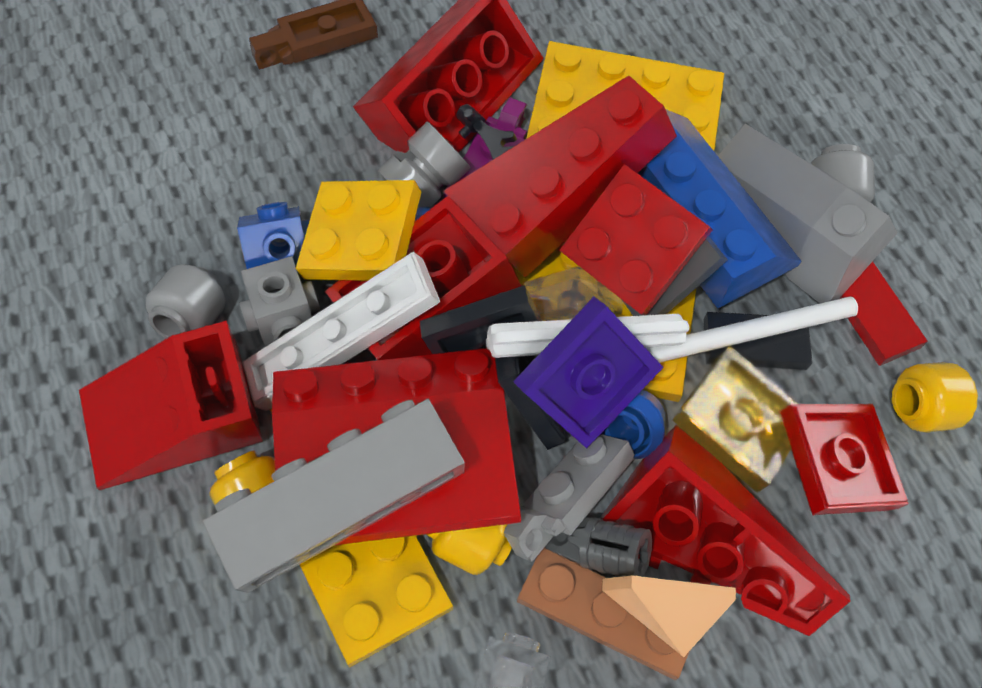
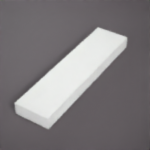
(345, 326)

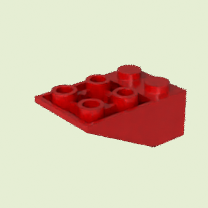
(169, 407)

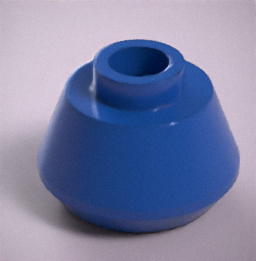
(640, 424)

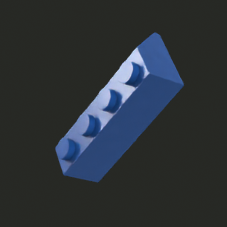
(705, 187)

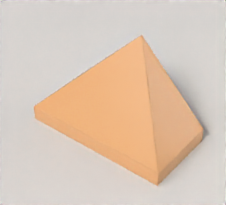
(670, 608)

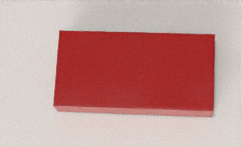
(882, 318)

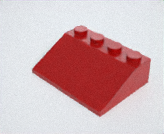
(464, 389)

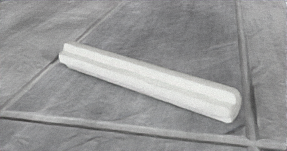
(532, 337)

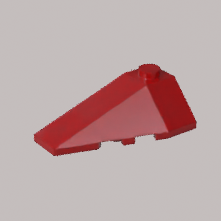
(724, 535)

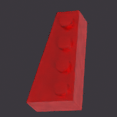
(550, 181)

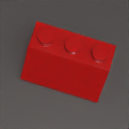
(460, 264)

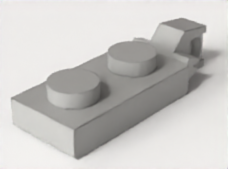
(568, 494)

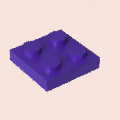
(589, 372)

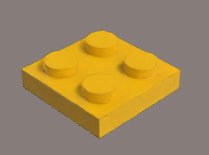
(358, 229)
(375, 593)

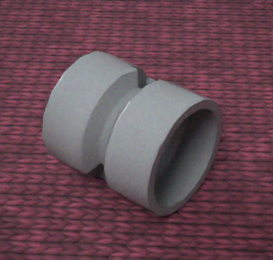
(428, 162)

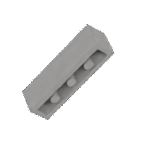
(333, 495)

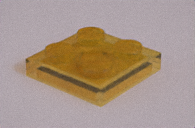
(739, 419)

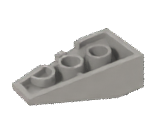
(816, 215)

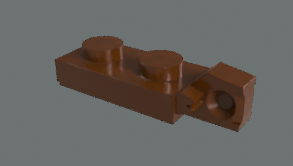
(314, 33)

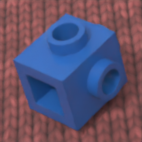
(272, 222)

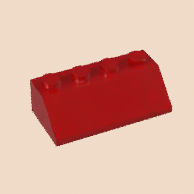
(467, 57)

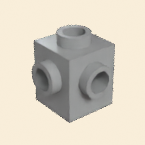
(276, 299)

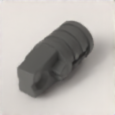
(588, 547)

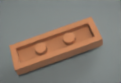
(576, 599)

